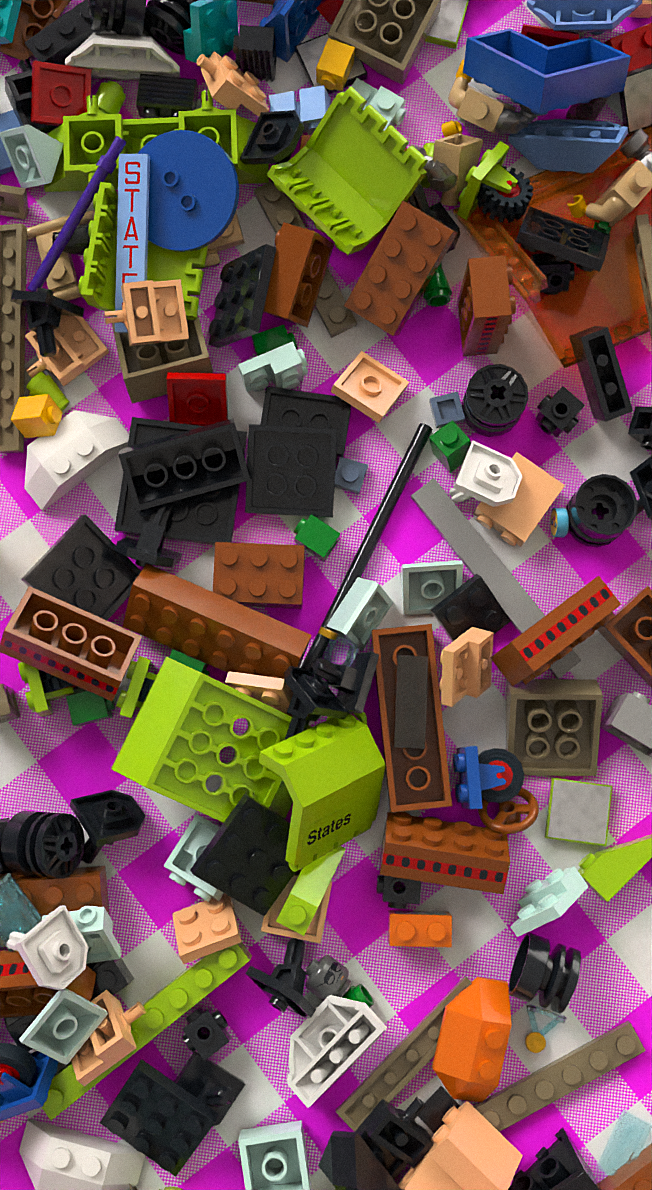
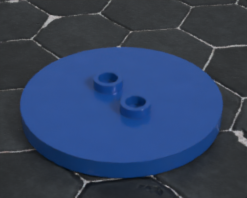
(189, 190)

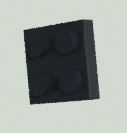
(470, 607)

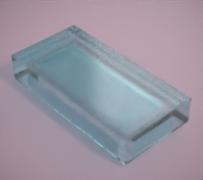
(624, 1143)

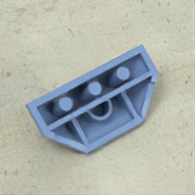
(583, 15)
(568, 143)

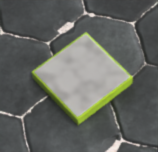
(448, 23)
(578, 811)

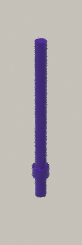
(106, 166)

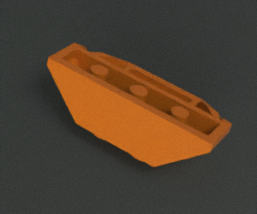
(474, 1040)

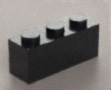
(600, 373)

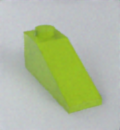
(613, 867)
(309, 891)

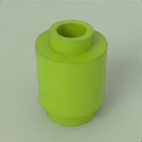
(110, 97)

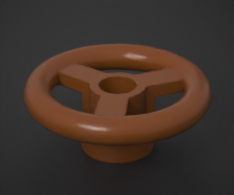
(509, 814)

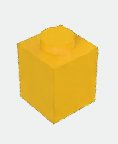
(335, 65)
(36, 416)

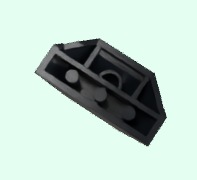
(352, 1164)

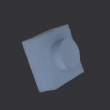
(446, 408)
(350, 475)

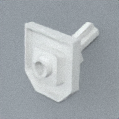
(486, 477)
(52, 950)

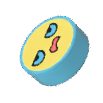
(559, 522)

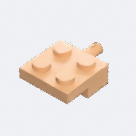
(231, 85)
(152, 312)
(76, 350)
(466, 666)
(109, 1041)

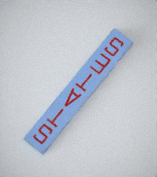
(131, 224)

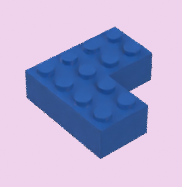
(544, 75)

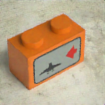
(419, 928)

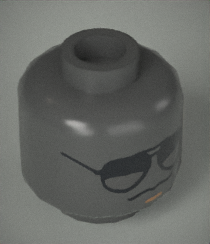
(327, 977)

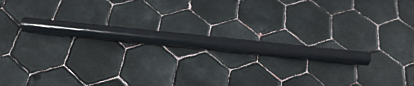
(372, 536)

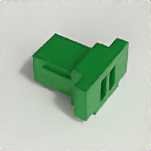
(602, 226)

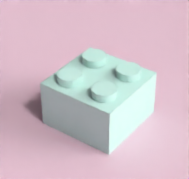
(275, 1157)

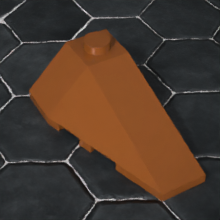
(32, 18)

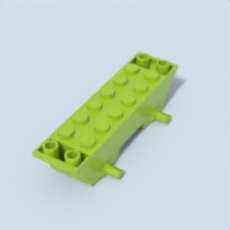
(93, 132)

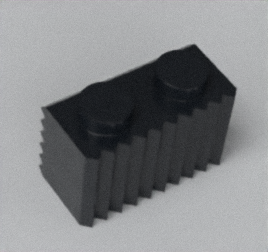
(256, 51)
(165, 96)

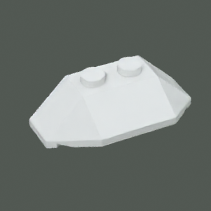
(122, 57)
(71, 455)
(330, 1045)
(77, 1161)

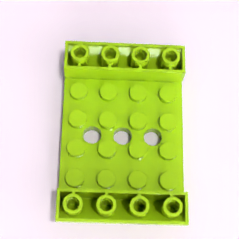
(180, 740)

